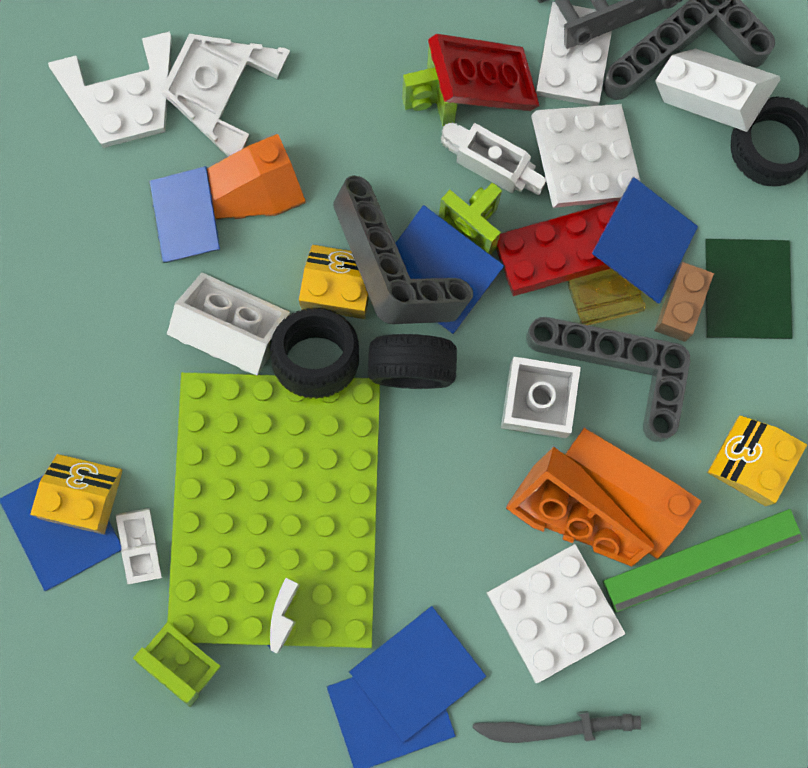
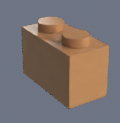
(684, 302)

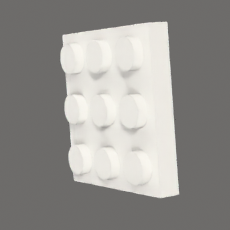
(585, 153)
(555, 613)

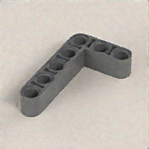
(683, 34)
(390, 289)
(623, 359)

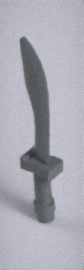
(517, 732)

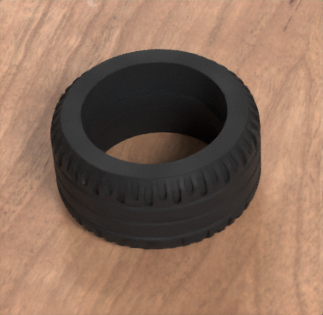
(757, 167)
(314, 324)
(412, 361)

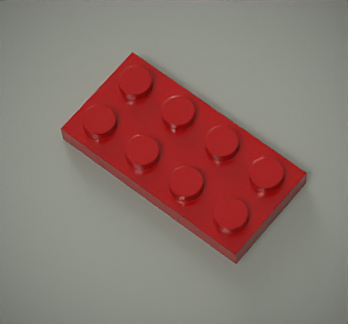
(483, 73)
(554, 249)

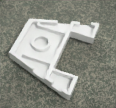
(206, 78)
(125, 105)

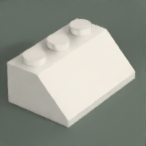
(716, 87)
(226, 323)

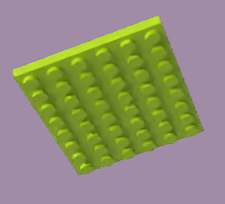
(272, 495)

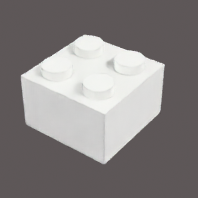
(540, 397)

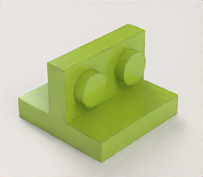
(423, 89)
(473, 219)
(177, 664)

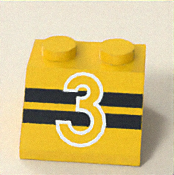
(333, 283)
(757, 459)
(77, 494)

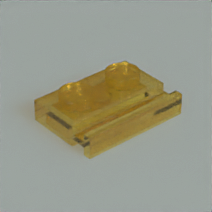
(604, 297)

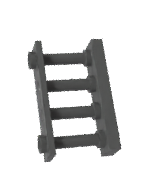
(605, 18)

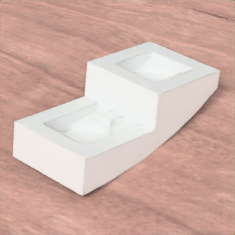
(138, 546)
(281, 625)

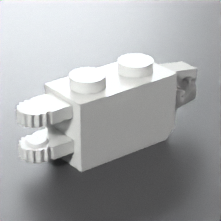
(492, 158)

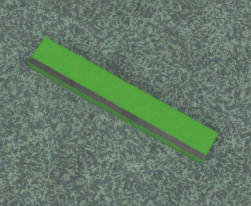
(702, 560)

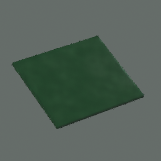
(749, 289)

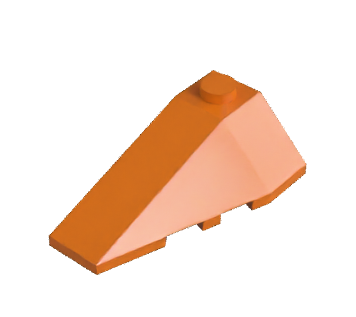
(255, 182)
(644, 495)
(570, 502)

